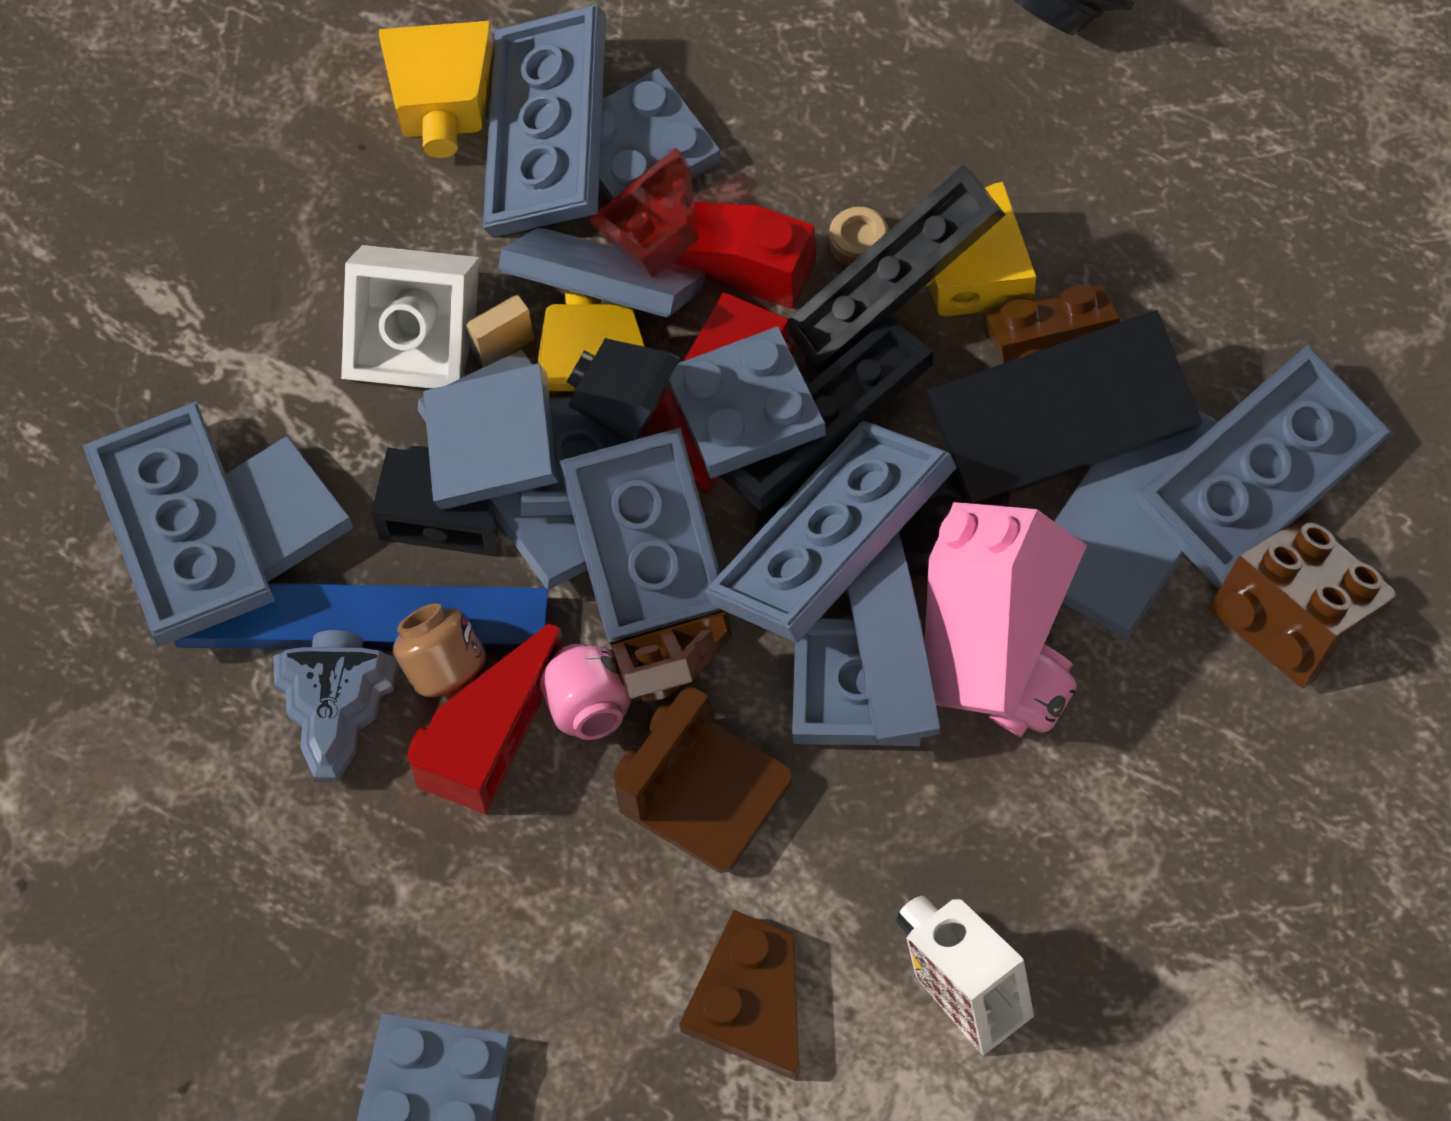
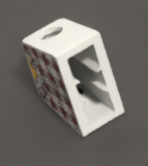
(967, 970)

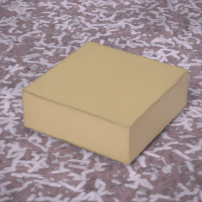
(500, 330)

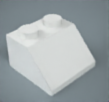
(407, 316)

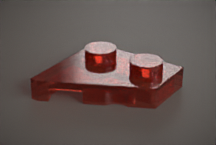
(653, 216)

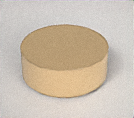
(855, 232)

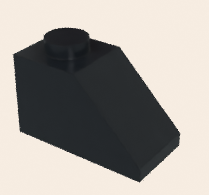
(620, 384)
(407, 514)

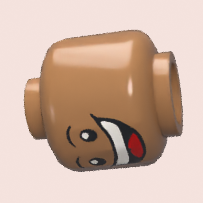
(438, 651)

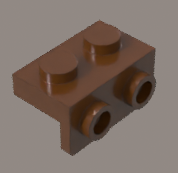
(1037, 324)

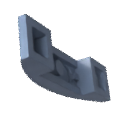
(893, 649)

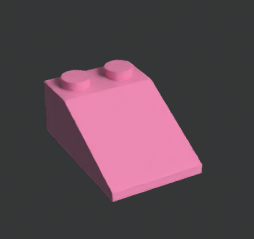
(993, 602)

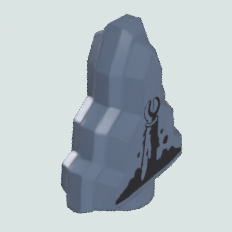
(332, 696)

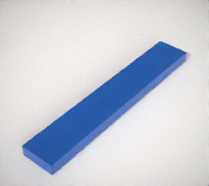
(498, 615)

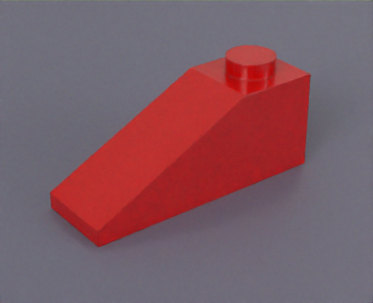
(753, 250)
(482, 726)

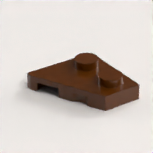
(670, 656)
(749, 996)

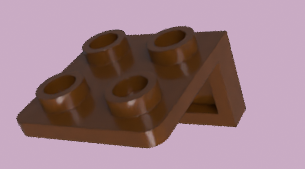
(1299, 598)
(699, 783)

